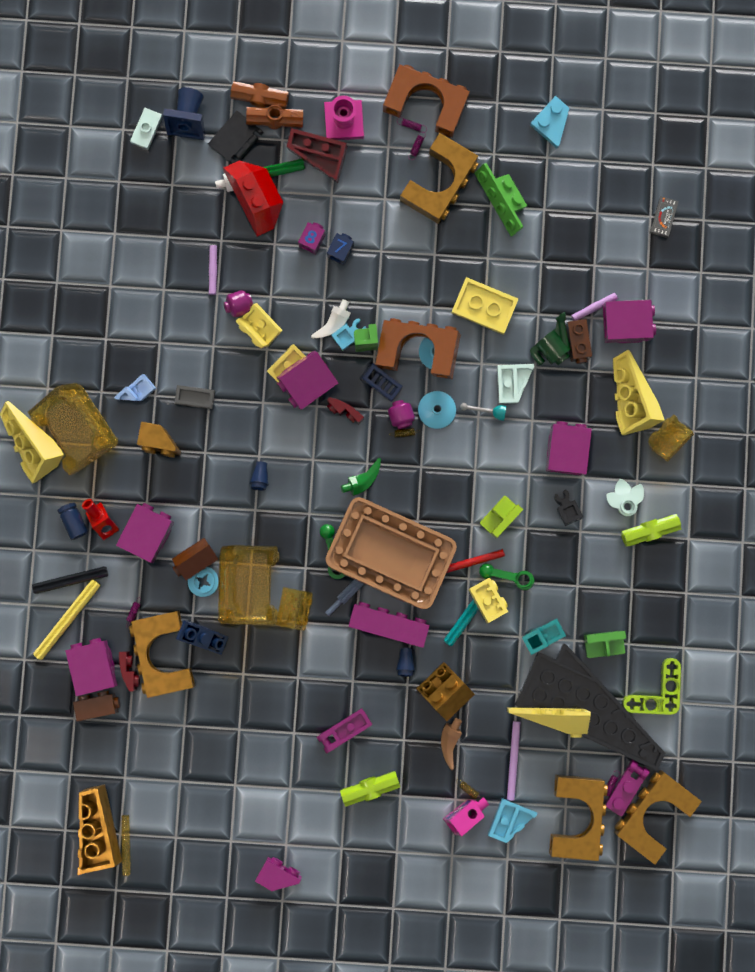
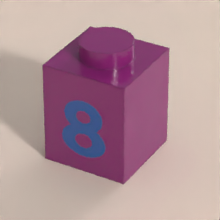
(312, 237)

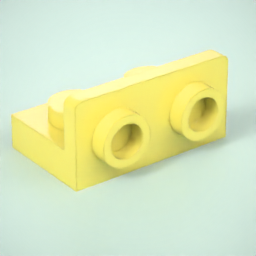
(488, 600)

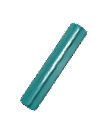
(461, 624)

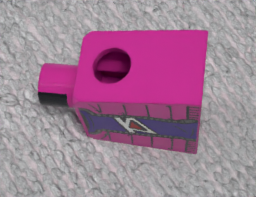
(458, 819)

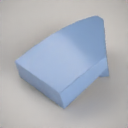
(138, 390)

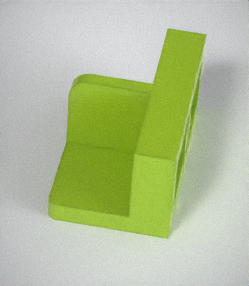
(500, 516)

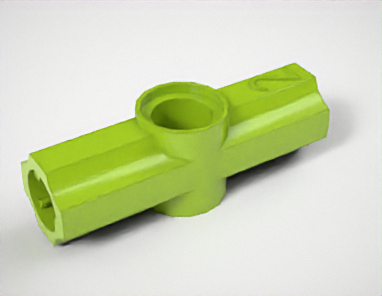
(651, 530)
(370, 788)

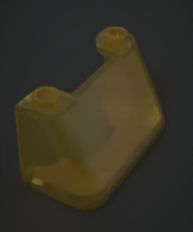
(74, 425)
(246, 584)

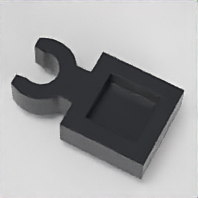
(568, 510)

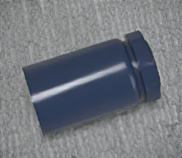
(72, 521)

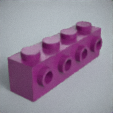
(389, 625)

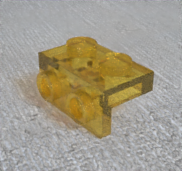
(669, 438)
(294, 609)

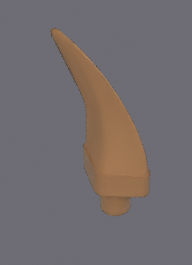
(449, 738)

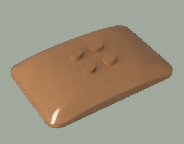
(391, 553)

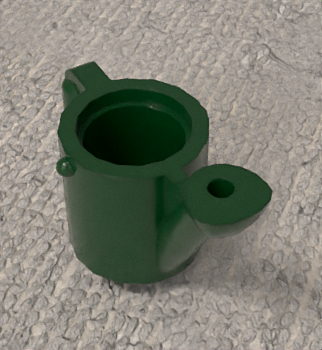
(553, 345)

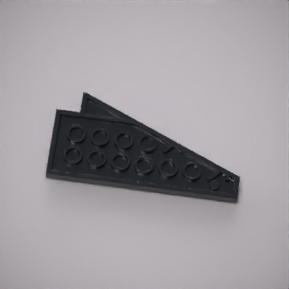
(573, 686)

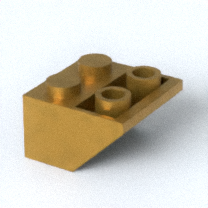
(156, 438)
(445, 691)

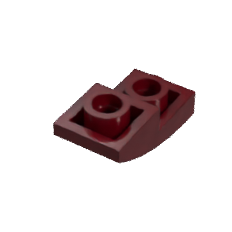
(340, 407)
(130, 678)

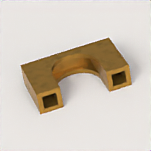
(436, 204)
(157, 681)
(660, 789)
(586, 844)

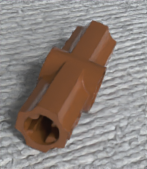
(259, 95)
(285, 118)

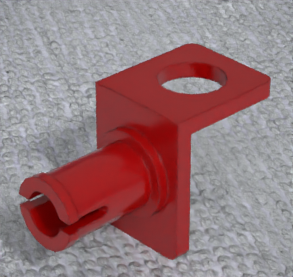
(99, 518)

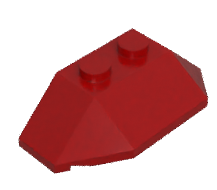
(256, 194)

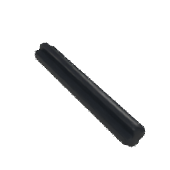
(69, 580)

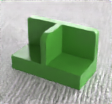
(366, 339)
(605, 644)

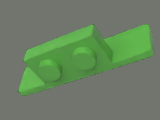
(503, 196)

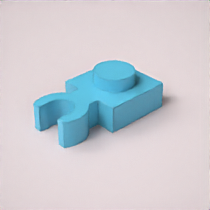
(345, 336)

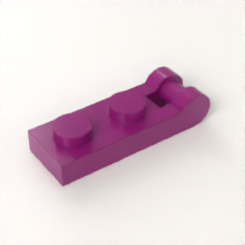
(345, 730)
(626, 788)

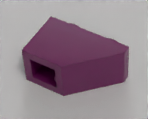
(276, 876)

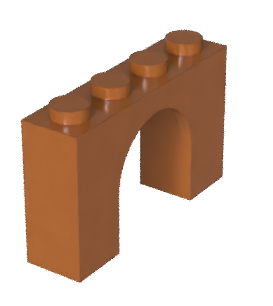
(409, 81)
(396, 334)

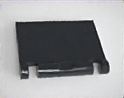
(235, 138)

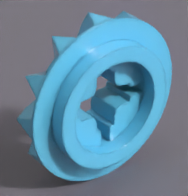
(205, 590)

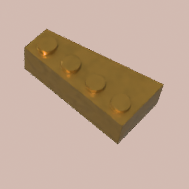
(97, 832)

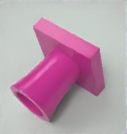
(344, 119)

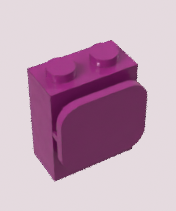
(628, 321)
(306, 380)
(568, 449)
(145, 532)
(91, 667)

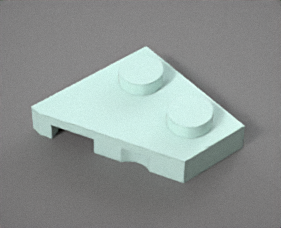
(512, 382)

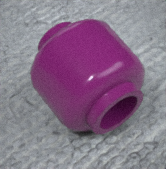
(238, 303)
(401, 414)

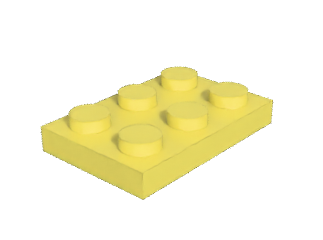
(484, 305)

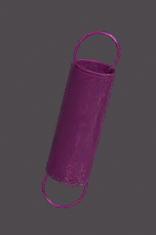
(412, 125)
(418, 142)
(133, 612)
(611, 783)

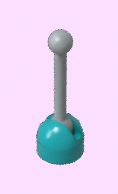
(498, 412)

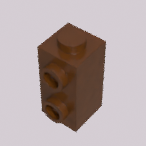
(578, 341)
(194, 559)
(95, 707)

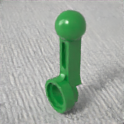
(327, 532)
(487, 571)

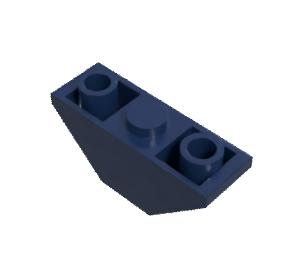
(202, 637)

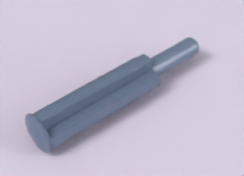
(345, 595)

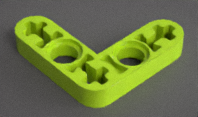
(661, 700)

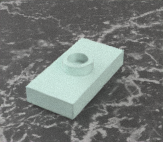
(146, 128)

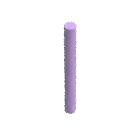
(513, 760)

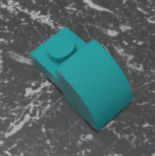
(543, 636)

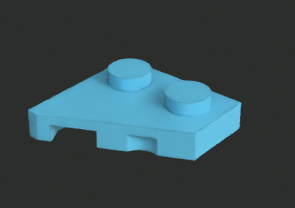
(551, 121)
(509, 820)

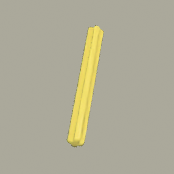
(66, 619)

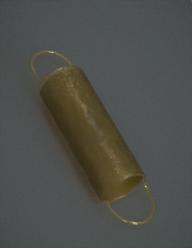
(405, 432)
(469, 790)

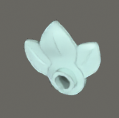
(625, 494)

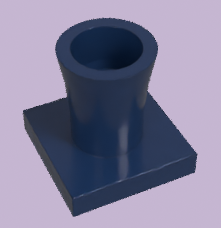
(186, 120)

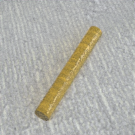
(125, 845)

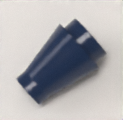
(259, 477)
(405, 663)

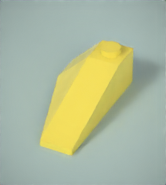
(635, 400)
(36, 448)
(562, 719)

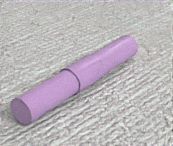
(212, 269)
(593, 307)

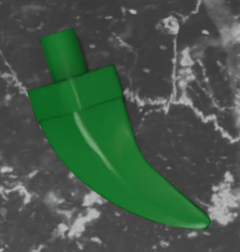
(361, 482)

